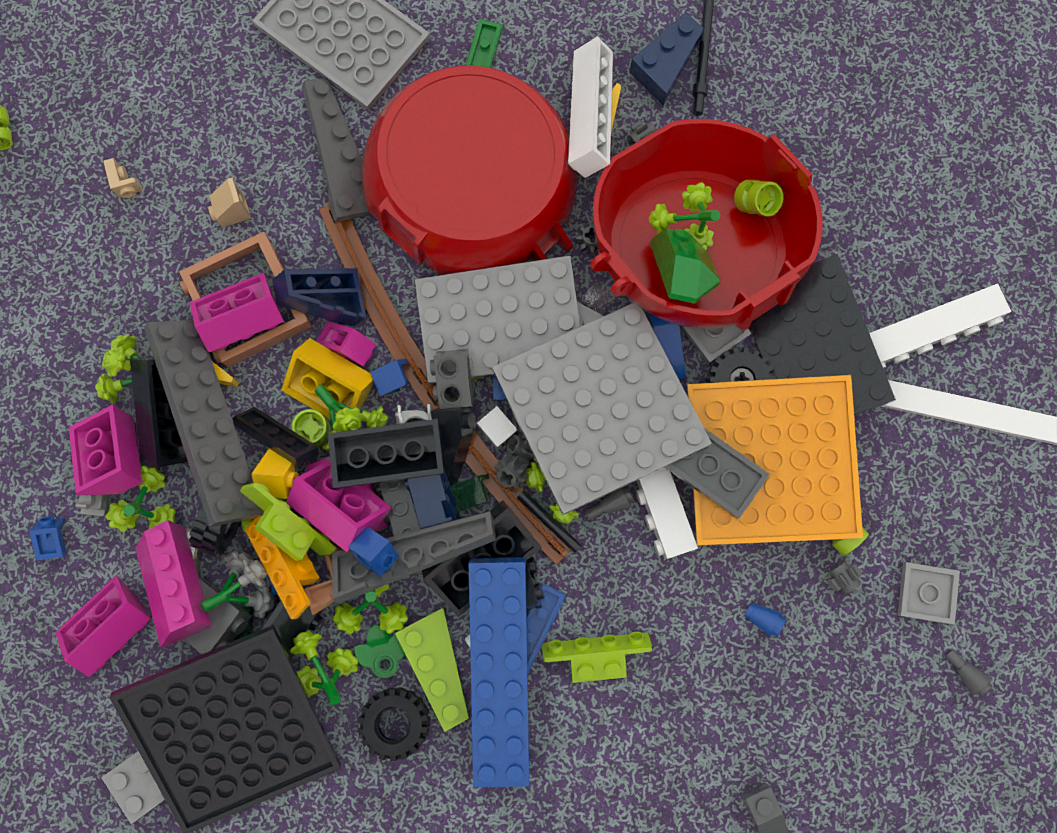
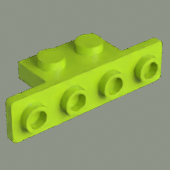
(284, 527)
(597, 657)

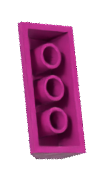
(171, 583)

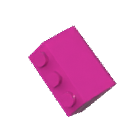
(235, 313)
(105, 453)
(339, 511)
(101, 627)

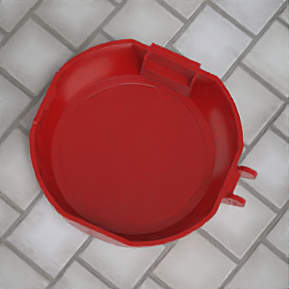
(470, 171)
(752, 253)

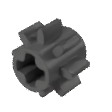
(640, 131)
(586, 244)
(518, 446)
(511, 471)
(844, 577)

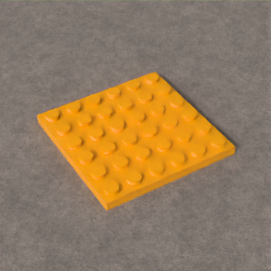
(806, 443)

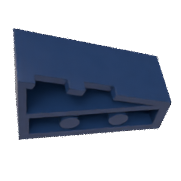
(666, 57)
(322, 293)
(433, 500)

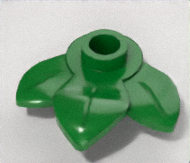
(380, 647)

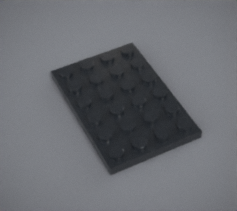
(823, 336)

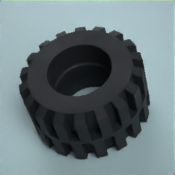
(371, 732)

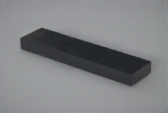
(276, 436)

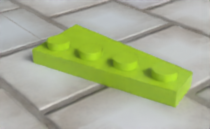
(434, 664)

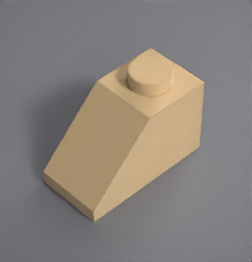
(228, 204)

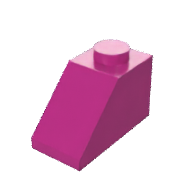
(346, 343)

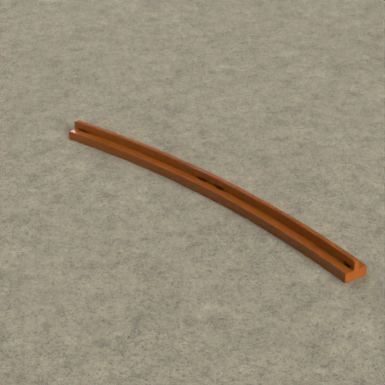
(402, 346)

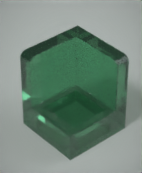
(470, 492)

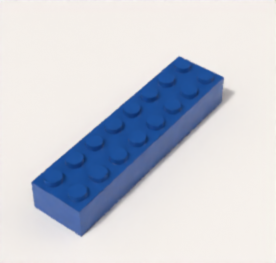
(499, 672)

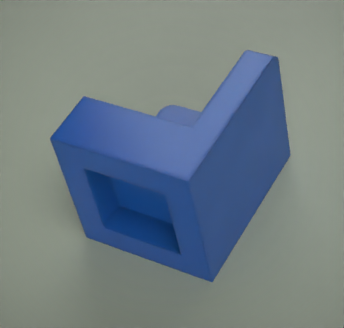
(390, 377)

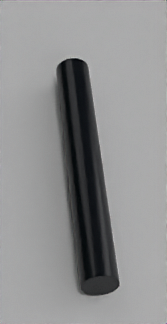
(549, 521)

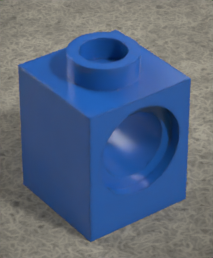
(373, 551)

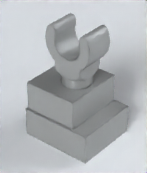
(94, 504)

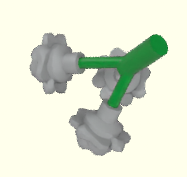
(252, 572)

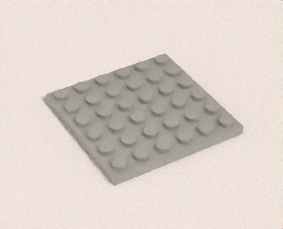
(601, 407)

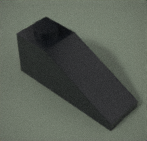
(457, 435)

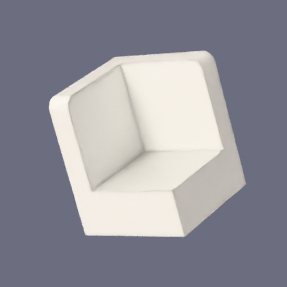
(496, 427)

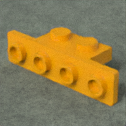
(284, 572)

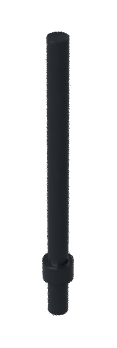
(700, 88)

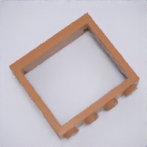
(230, 255)

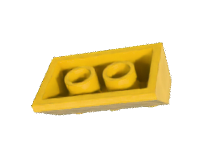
(316, 366)

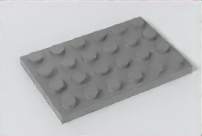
(349, 42)
(496, 311)

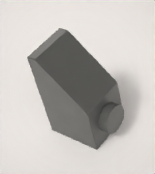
(764, 809)

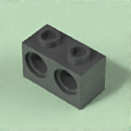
(460, 379)

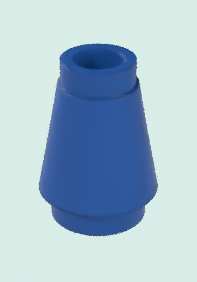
(766, 619)

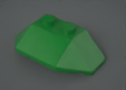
(684, 265)

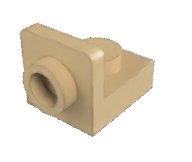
(119, 180)

